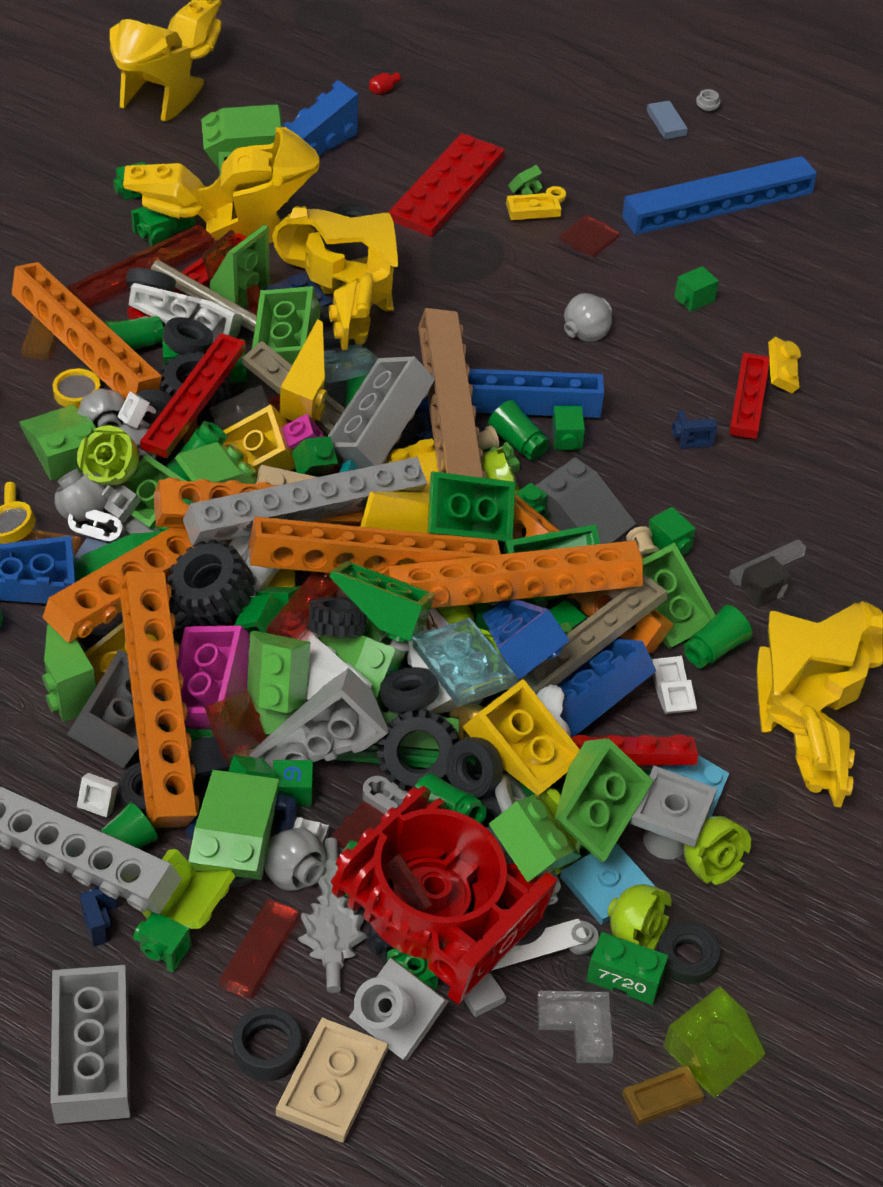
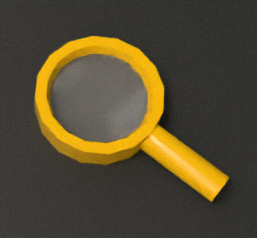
(73, 385)
(15, 517)

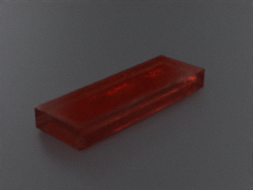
(259, 949)

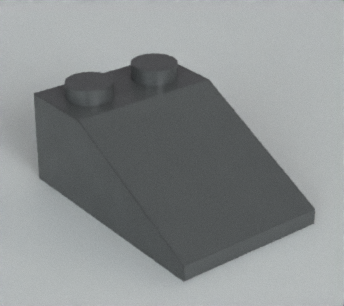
(582, 499)
(108, 716)

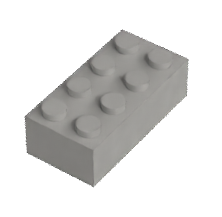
(380, 411)
(90, 1044)

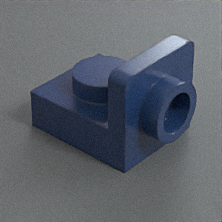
(694, 432)
(94, 911)

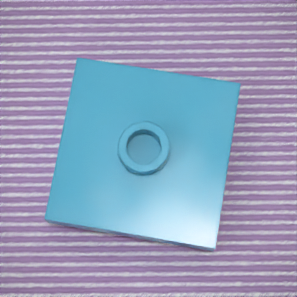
(599, 882)

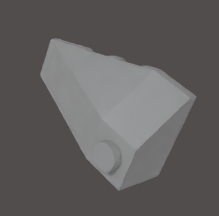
(332, 722)

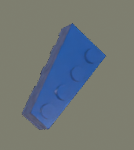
(329, 120)
(36, 569)
(524, 634)
(604, 682)

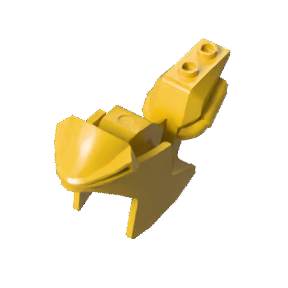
(166, 55)
(251, 183)
(353, 282)
(816, 669)

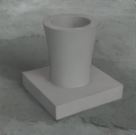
(672, 813)
(412, 1011)

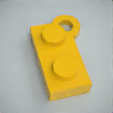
(536, 205)
(784, 364)

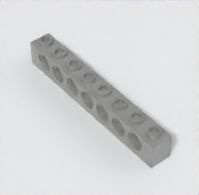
(300, 501)
(156, 877)

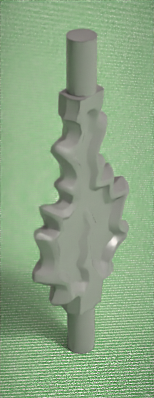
(332, 926)

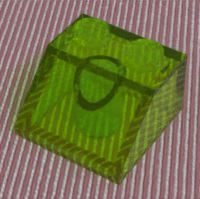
(715, 1041)

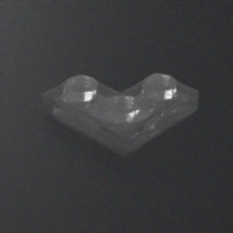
(585, 1014)

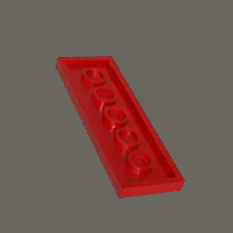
(446, 184)

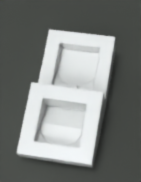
(672, 685)

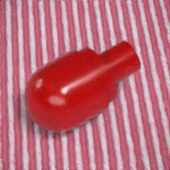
(383, 83)

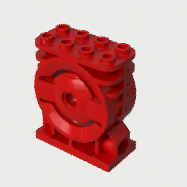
(456, 944)

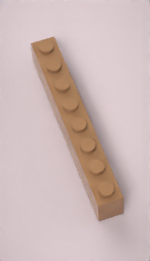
(450, 394)

